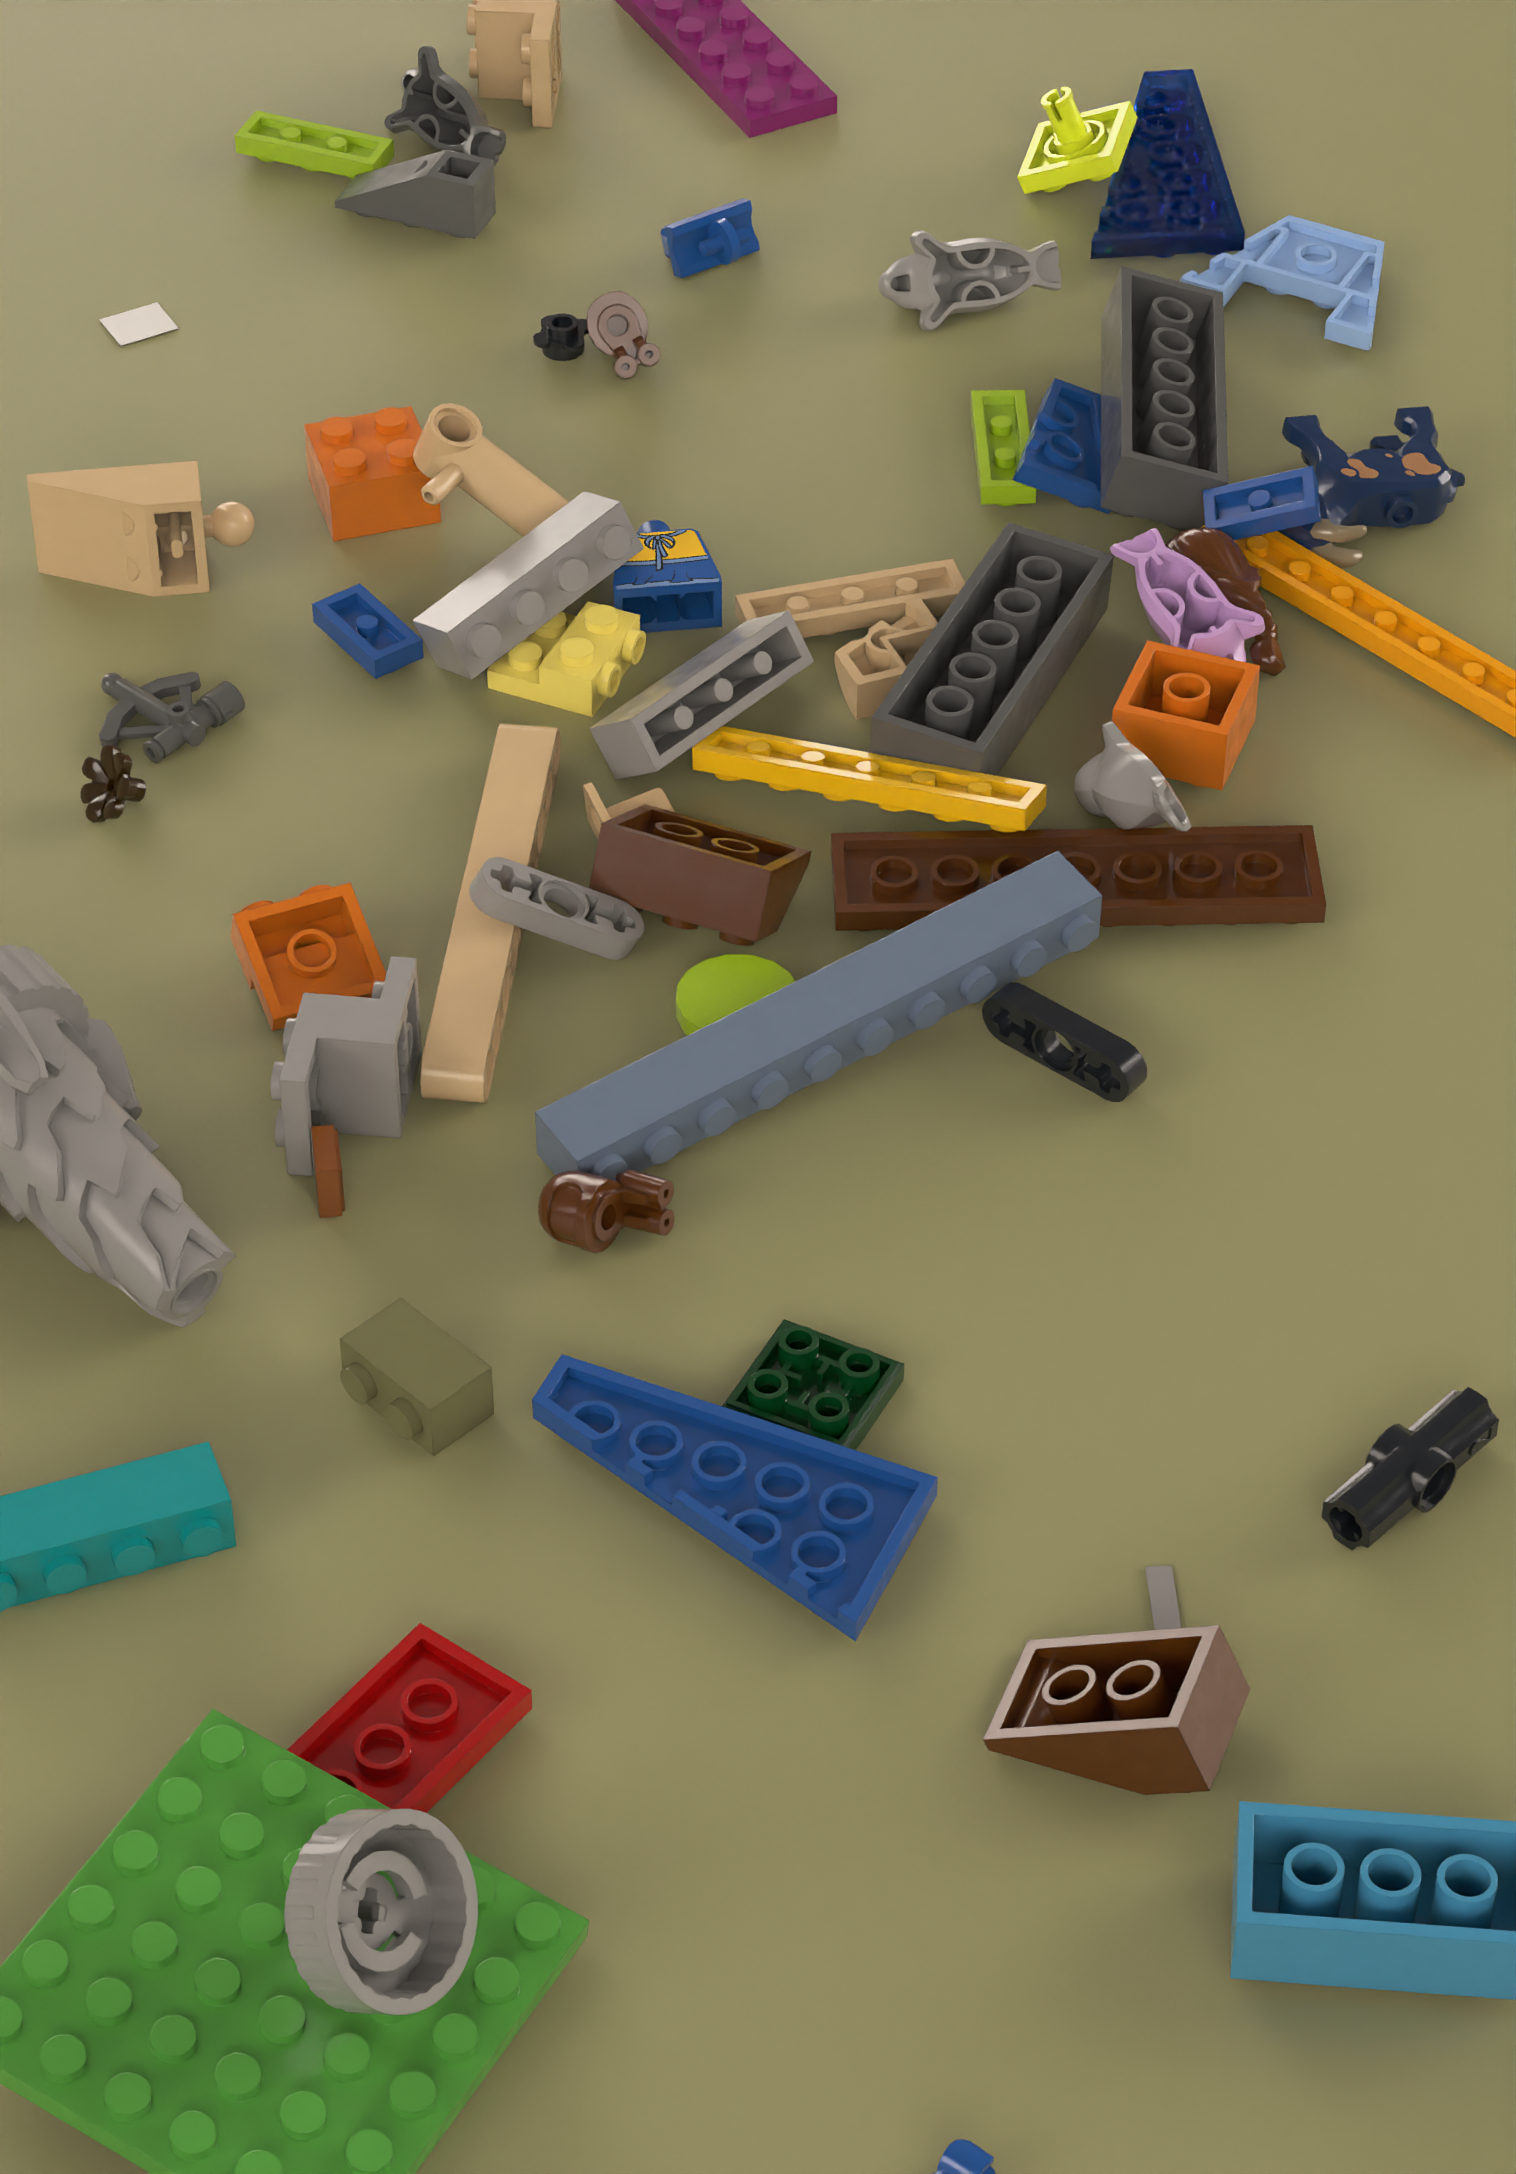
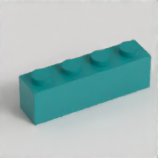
(112, 1524)

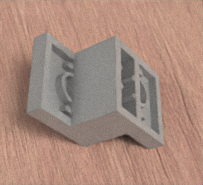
(348, 1064)

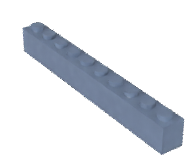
(821, 1023)

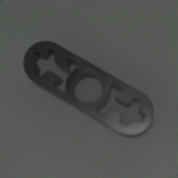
(1098, 1059)

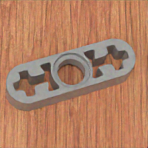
(503, 893)

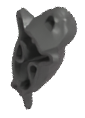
(444, 112)

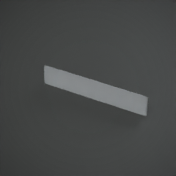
(1163, 1597)

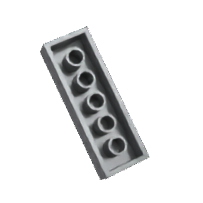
(1162, 399)
(995, 653)

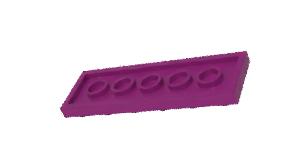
(736, 62)

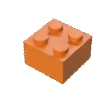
(368, 473)
(1188, 712)

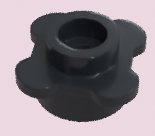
(561, 336)

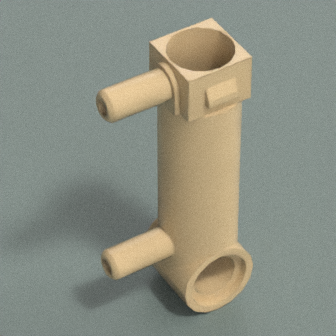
(459, 455)

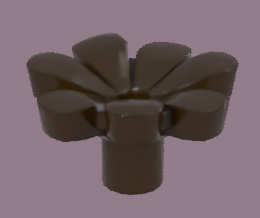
(109, 784)

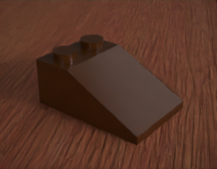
(1124, 1707)

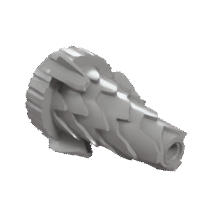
(82, 1160)

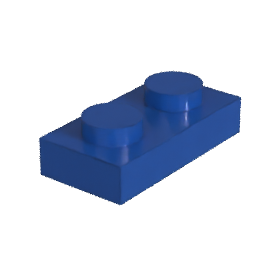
(1264, 504)
(367, 631)

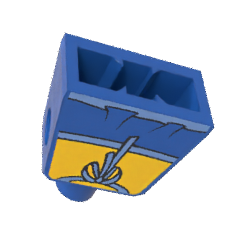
(670, 581)

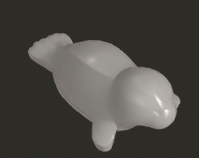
(966, 275)
(1127, 787)

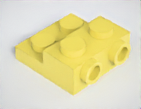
(572, 659)

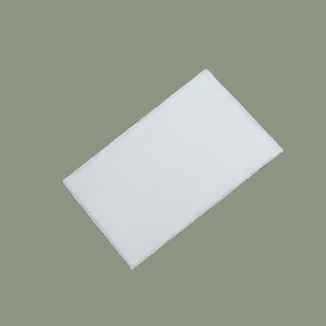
(138, 324)

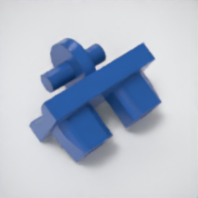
(710, 238)

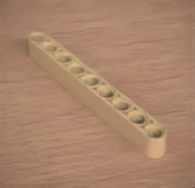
(481, 949)

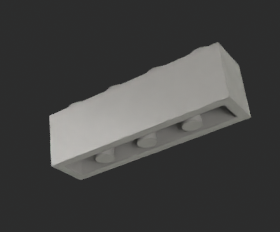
(528, 584)
(701, 695)

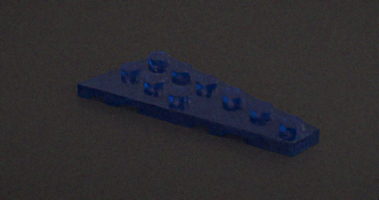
(1171, 179)

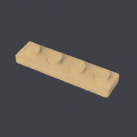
(856, 599)

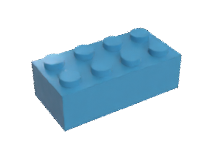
(1374, 1900)

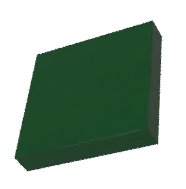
(817, 1385)

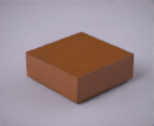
(328, 1171)

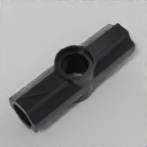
(1410, 1468)

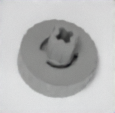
(346, 1910)

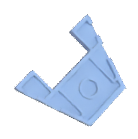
(1310, 263)

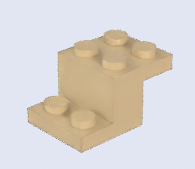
(518, 53)

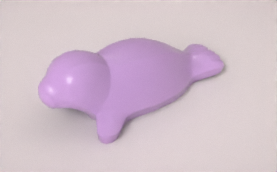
(1185, 602)

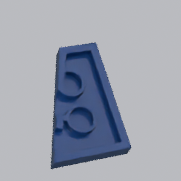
(1065, 446)

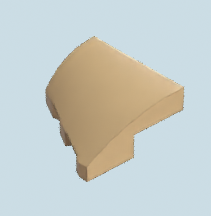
(875, 663)

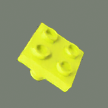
(1075, 143)

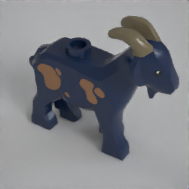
(1377, 486)

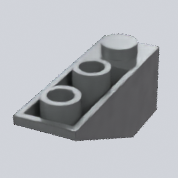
(434, 192)

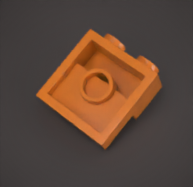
(306, 947)

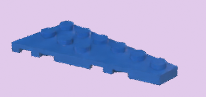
(778, 1500)

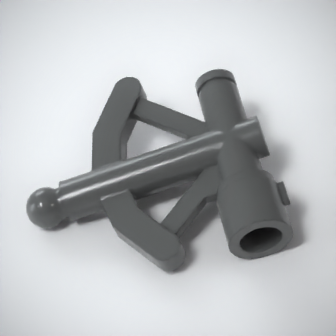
(175, 723)

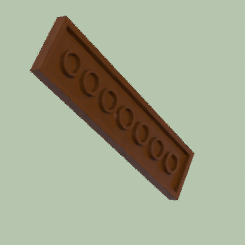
(1141, 873)

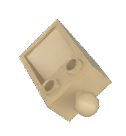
(117, 522)

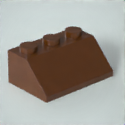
(698, 873)

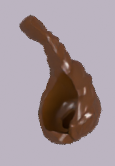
(1238, 582)

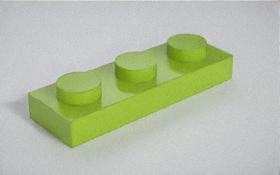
(312, 145)
(999, 437)

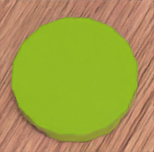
(725, 986)

